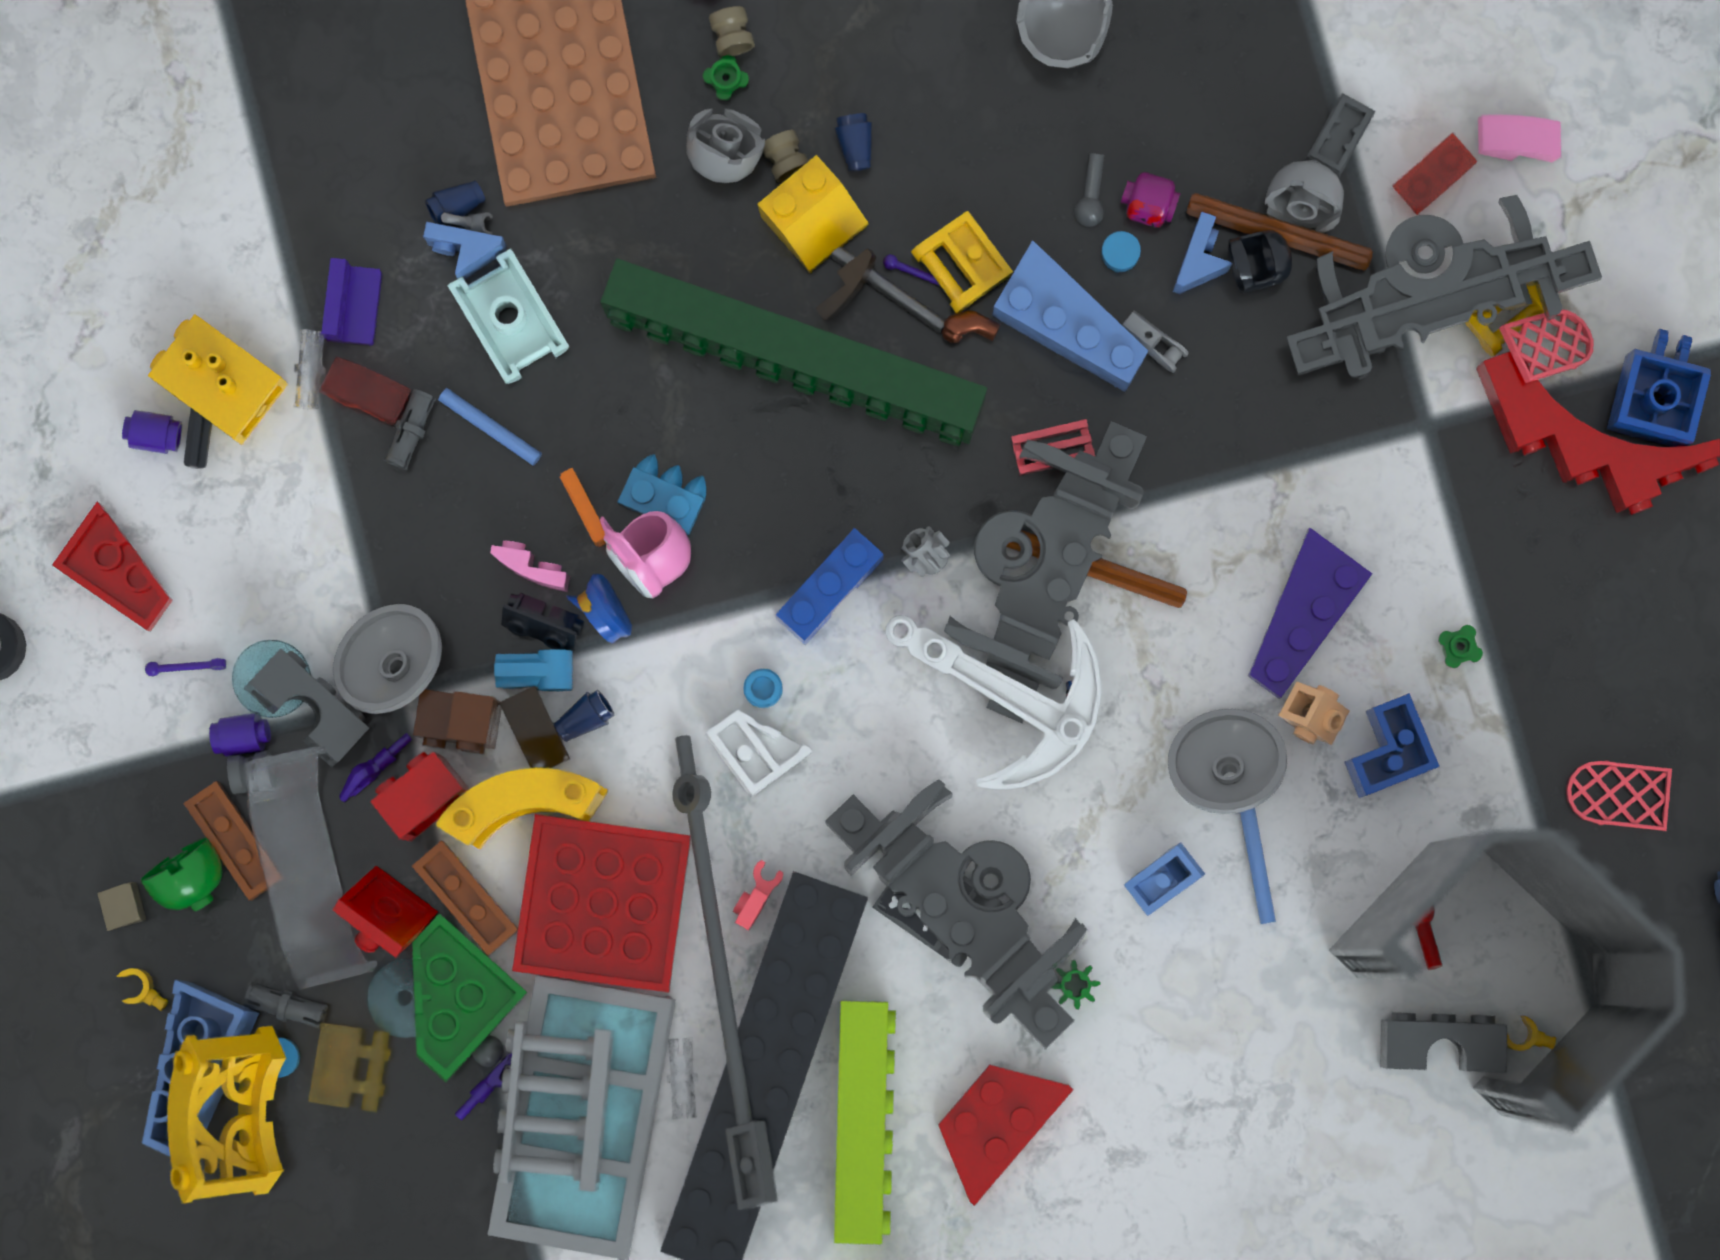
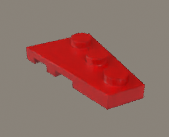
(112, 569)

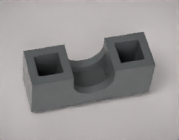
(335, 726)
(1479, 1043)

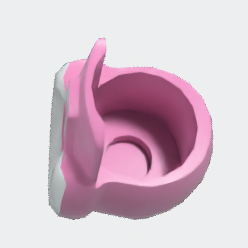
(649, 551)

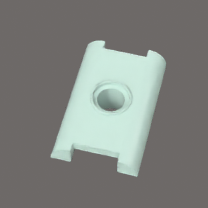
(516, 343)

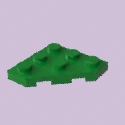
(456, 997)

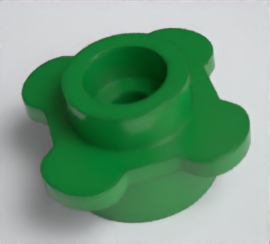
(725, 66)
(1452, 654)

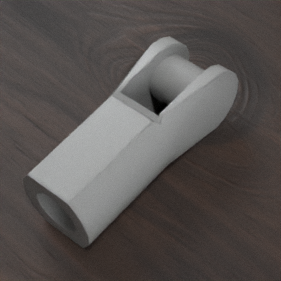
(1150, 336)

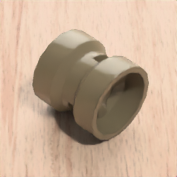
(731, 30)
(785, 154)

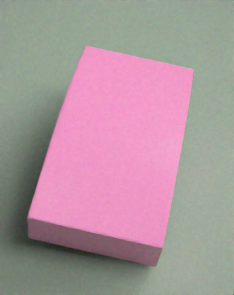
(1517, 136)
(521, 561)

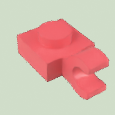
(751, 905)

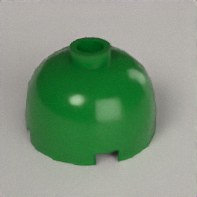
(185, 878)

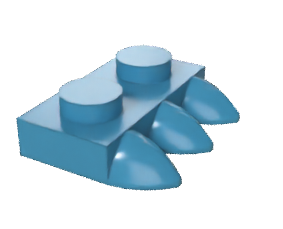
(664, 494)

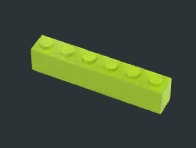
(862, 1122)

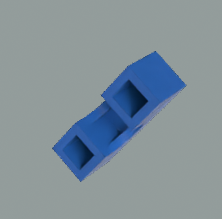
(829, 585)

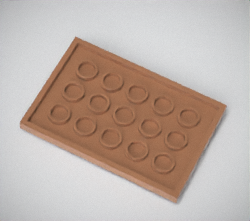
(560, 96)

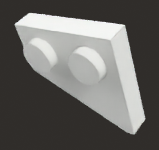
(754, 751)

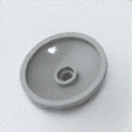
(375, 651)
(1223, 744)

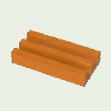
(583, 506)

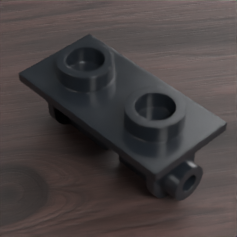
(525, 618)

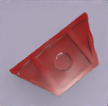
(996, 1123)

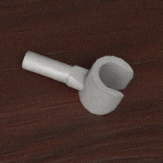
(471, 222)

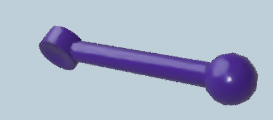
(891, 262)
(152, 668)

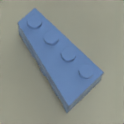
(1066, 319)
(207, 1017)

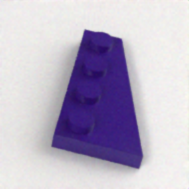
(1311, 604)

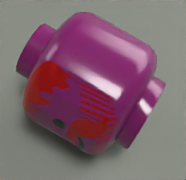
(1150, 199)

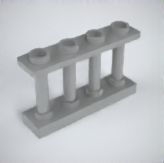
(587, 1129)

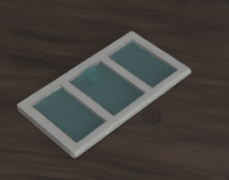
(549, 1206)

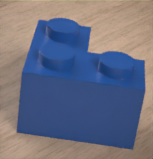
(1402, 749)

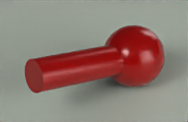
(1428, 941)

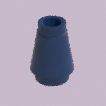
(854, 138)
(454, 200)
(586, 715)

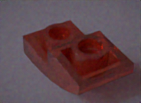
(1434, 173)
(365, 390)

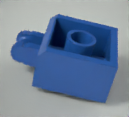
(1678, 382)

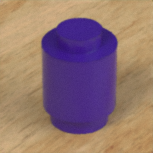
(152, 432)
(239, 734)

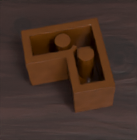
(459, 719)

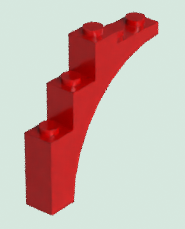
(1629, 470)

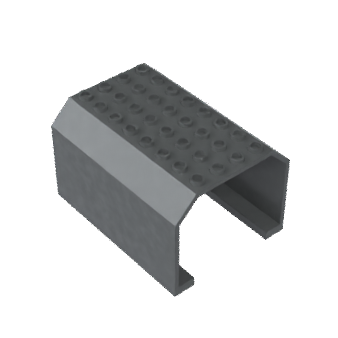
(1634, 963)

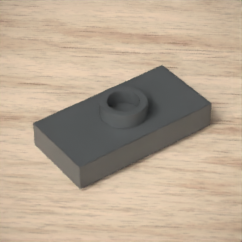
(1341, 134)

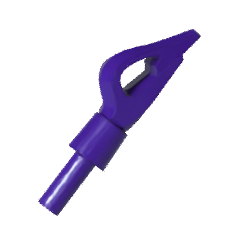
(368, 771)
(484, 1087)

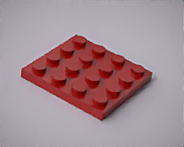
(601, 903)

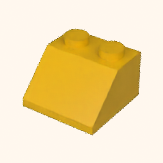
(812, 214)

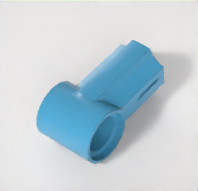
(546, 671)

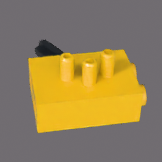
(217, 383)

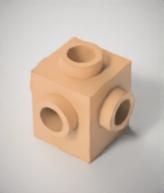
(1314, 713)

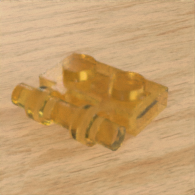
(337, 1063)

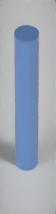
(490, 426)
(1257, 866)

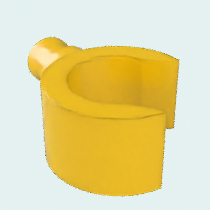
(148, 994)
(1534, 1037)

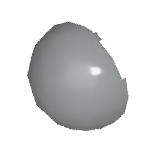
(1064, 30)

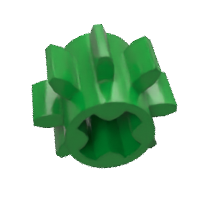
(1083, 992)

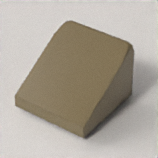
(121, 906)

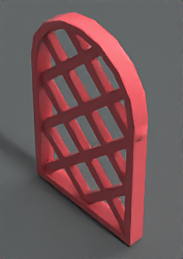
(1519, 357)
(1664, 798)

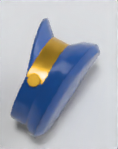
(603, 609)

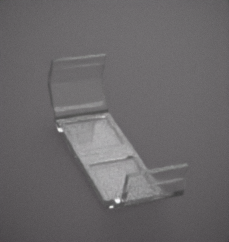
(301, 868)

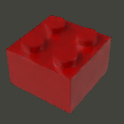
(418, 796)

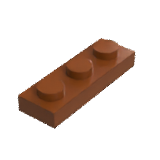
(230, 837)
(465, 898)

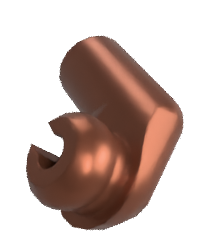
(968, 322)

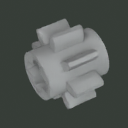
(925, 551)

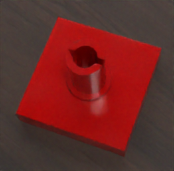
(384, 913)

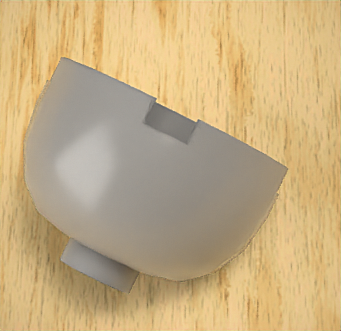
(724, 145)
(1306, 196)

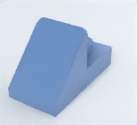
(474, 247)
(1197, 265)
(1164, 879)

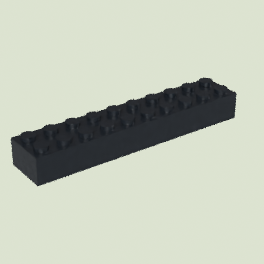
(777, 1048)

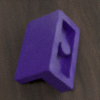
(351, 303)

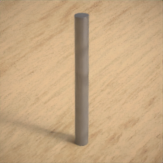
(895, 293)

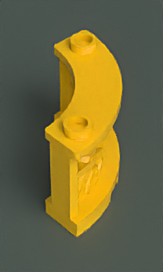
(515, 794)
(190, 1087)

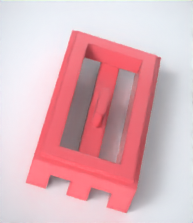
(1084, 439)

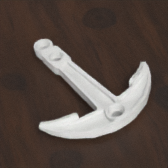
(1045, 714)

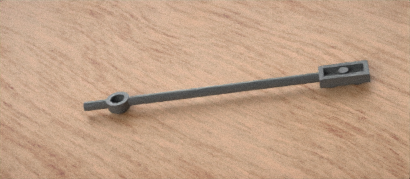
(749, 1139)

